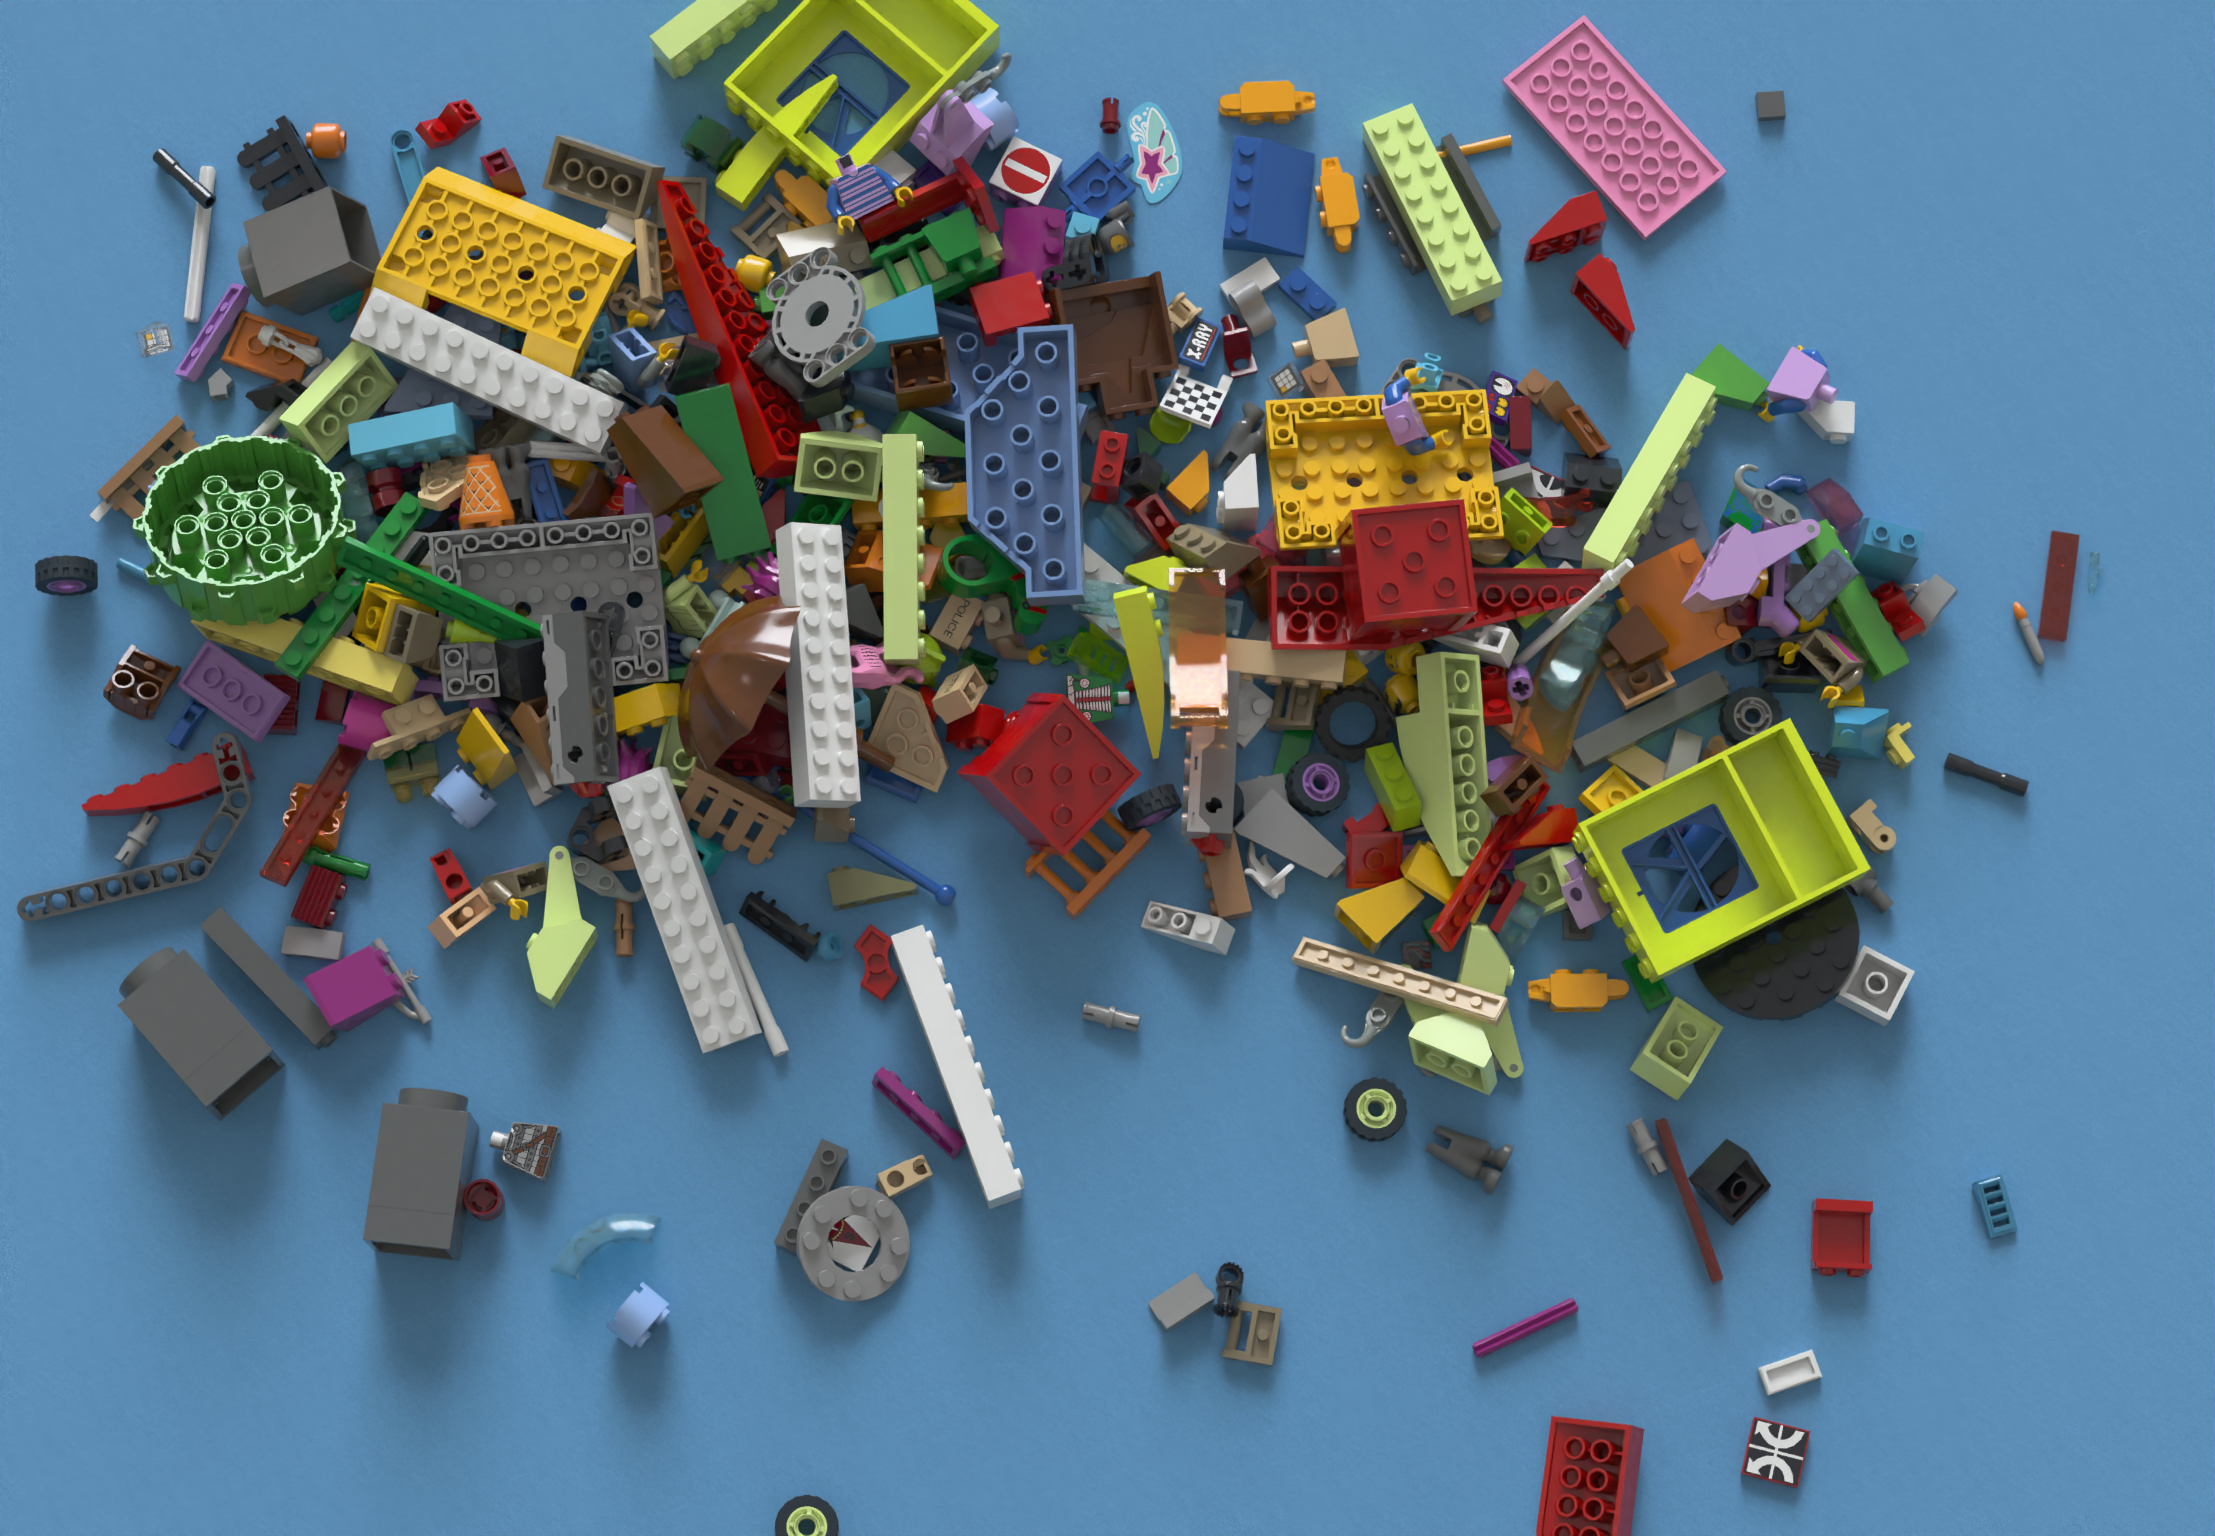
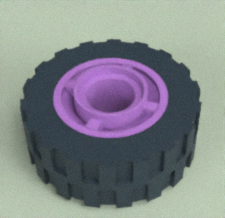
(66, 575)
(1332, 779)
(1149, 807)

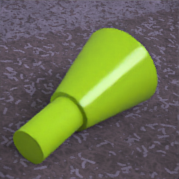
(463, 633)

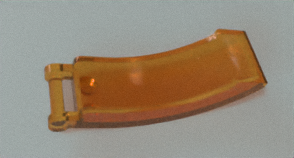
(1197, 647)
(1541, 727)

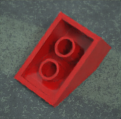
(1602, 294)

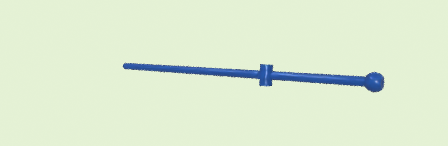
(943, 894)

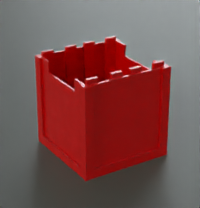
(1407, 568)
(1051, 773)

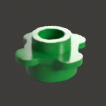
(1054, 647)

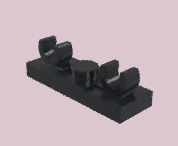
(779, 925)

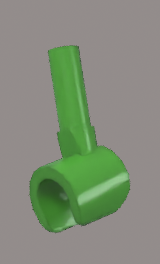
(787, 789)

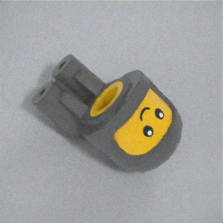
(1113, 235)

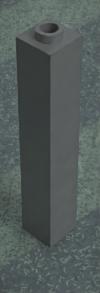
(1649, 720)
(269, 978)

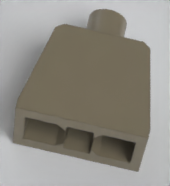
(413, 635)

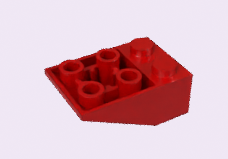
(1576, 223)

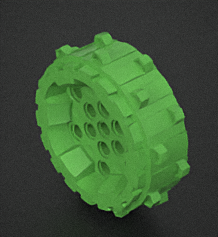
(245, 529)

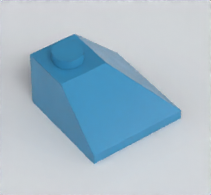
(1857, 732)

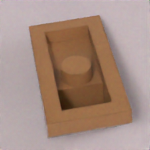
(1545, 396)

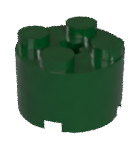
(711, 143)

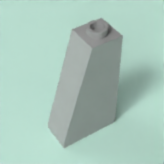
(1288, 834)

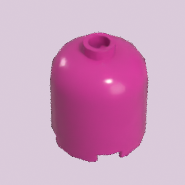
(364, 721)

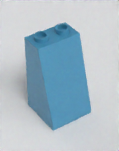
(897, 321)
(1886, 550)

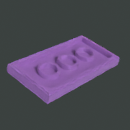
(233, 691)

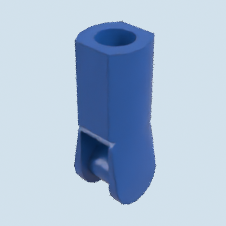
(184, 729)

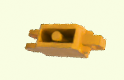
(1267, 103)
(803, 198)
(1338, 203)
(1577, 991)

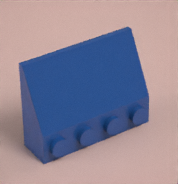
(1268, 197)

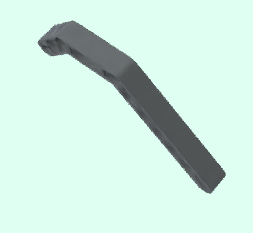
(155, 871)

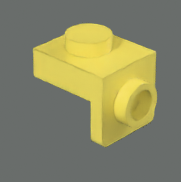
(1897, 749)

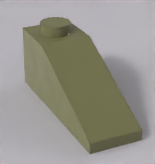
(860, 887)

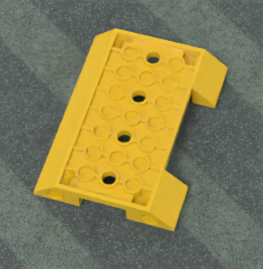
(513, 240)
(1349, 438)

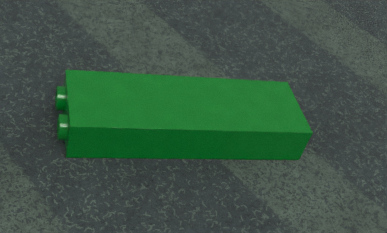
(733, 505)

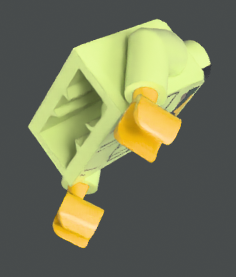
(687, 606)

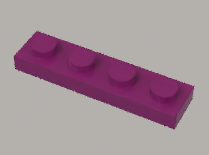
(911, 1105)

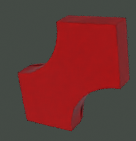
(874, 949)

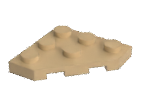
(442, 481)
(910, 737)

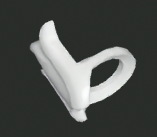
(1264, 875)

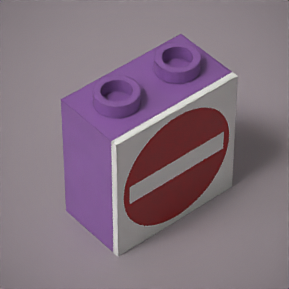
(1025, 175)

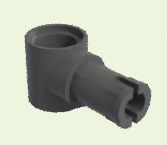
(1868, 887)

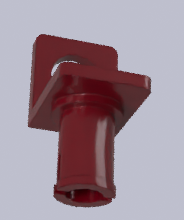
(1237, 346)
(1742, 617)

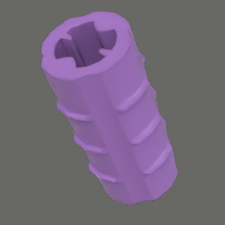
(1519, 690)

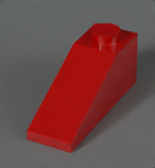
(1545, 830)

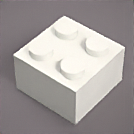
(1875, 986)

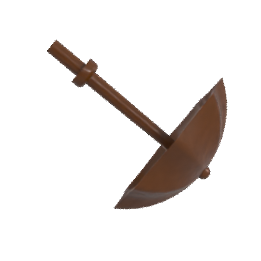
(734, 678)

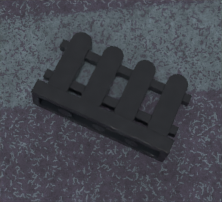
(285, 165)

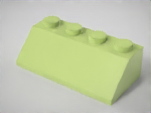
(341, 395)

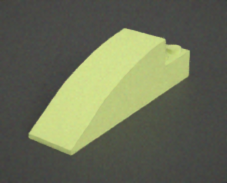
(1447, 756)

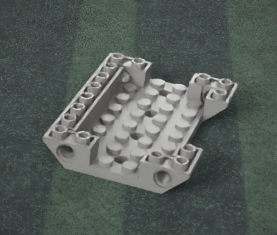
(548, 569)

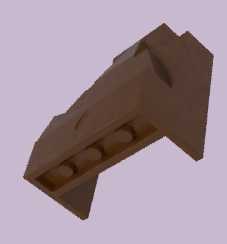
(1120, 341)

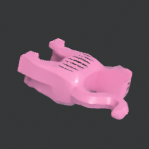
(872, 672)

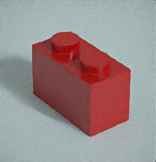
(976, 729)

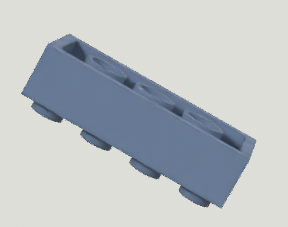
(1822, 585)

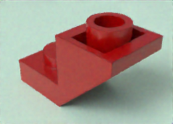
(451, 124)
(1897, 611)
(1495, 696)

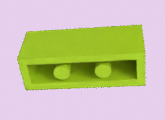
(1392, 787)

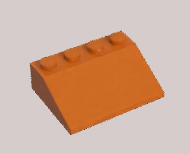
(1659, 590)

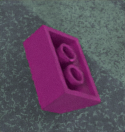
(1032, 241)

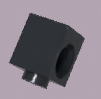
(1141, 476)

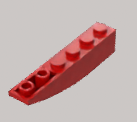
(167, 790)

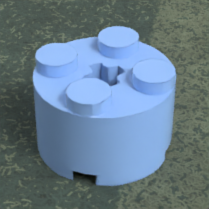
(1000, 114)
(465, 797)
(638, 1316)

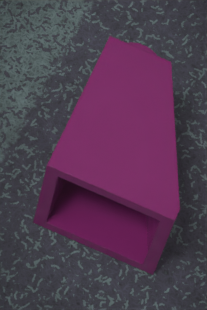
(355, 988)

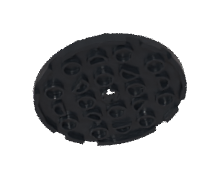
(1789, 977)

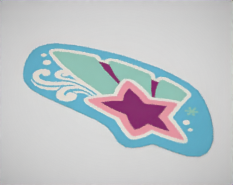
(1154, 151)

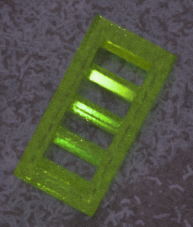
(1082, 649)

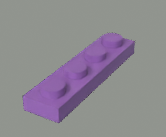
(212, 333)

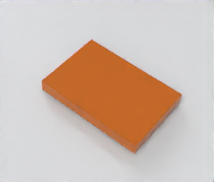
(270, 362)

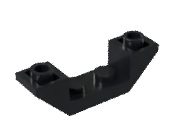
(272, 395)

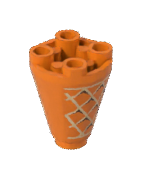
(484, 496)

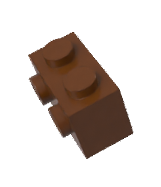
(1514, 786)

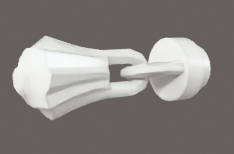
(308, 354)

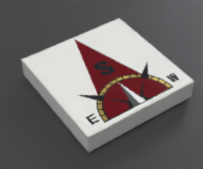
(852, 1242)

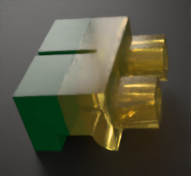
(424, 774)

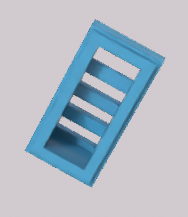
(1981, 1197)

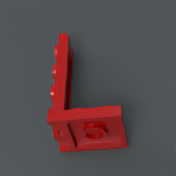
(931, 199)

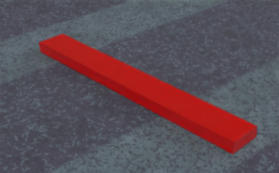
(1482, 874)

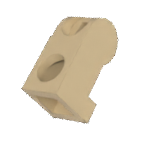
(1870, 829)
(903, 1176)

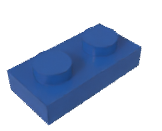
(1307, 294)

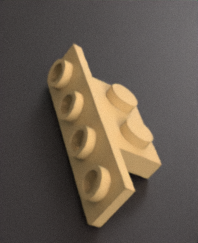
(415, 723)

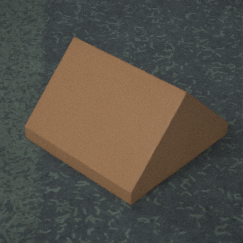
(1640, 684)

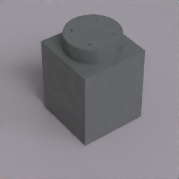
(309, 252)

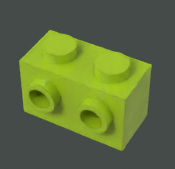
(1522, 522)

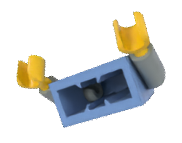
(635, 359)

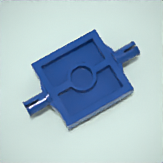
(1097, 186)

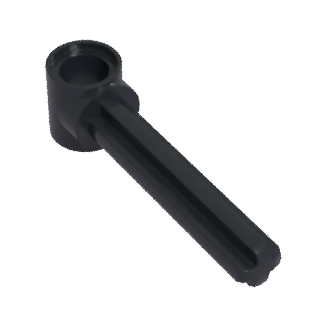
(1760, 648)

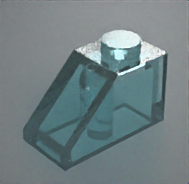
(1519, 927)

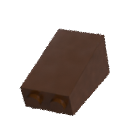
(662, 460)

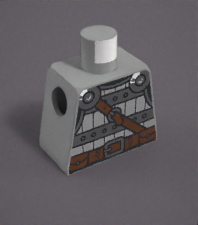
(528, 1148)

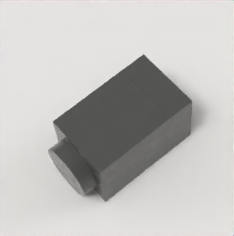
(197, 1030)
(421, 1175)

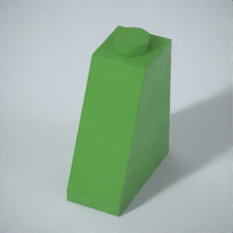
(1734, 380)

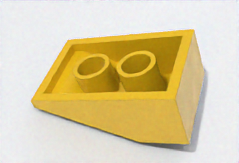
(484, 751)

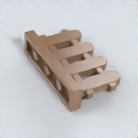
(135, 471)
(753, 801)

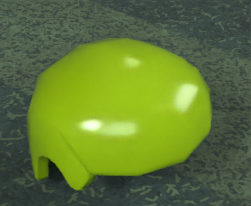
(1168, 427)

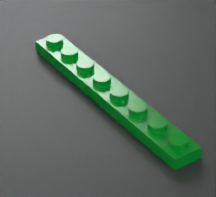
(348, 592)
(434, 592)

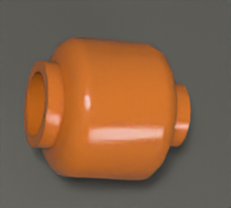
(326, 141)

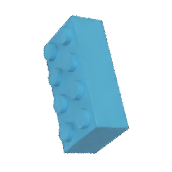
(412, 437)

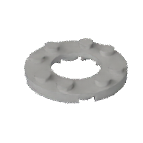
(814, 1234)

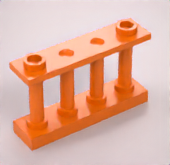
(1095, 880)

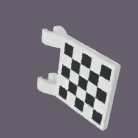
(1194, 399)

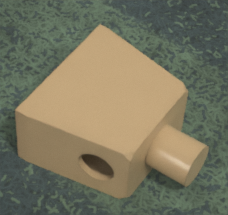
(1329, 340)

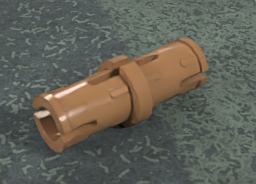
(624, 928)

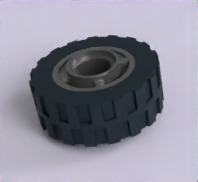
(1752, 701)

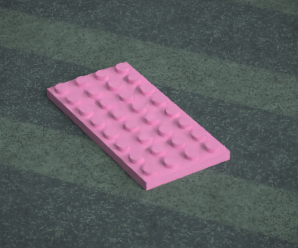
(1614, 127)

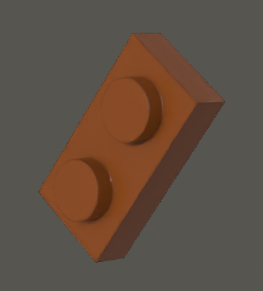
(1584, 431)

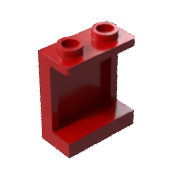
(1008, 305)
(1108, 467)
(1841, 1237)

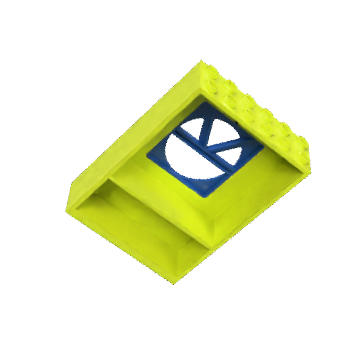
(916, 42)
(1773, 813)

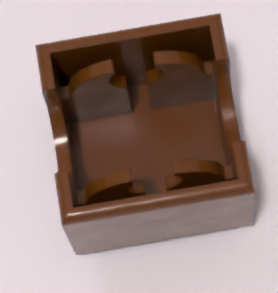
(921, 374)

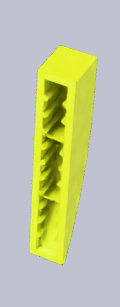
(763, 155)
(1144, 654)

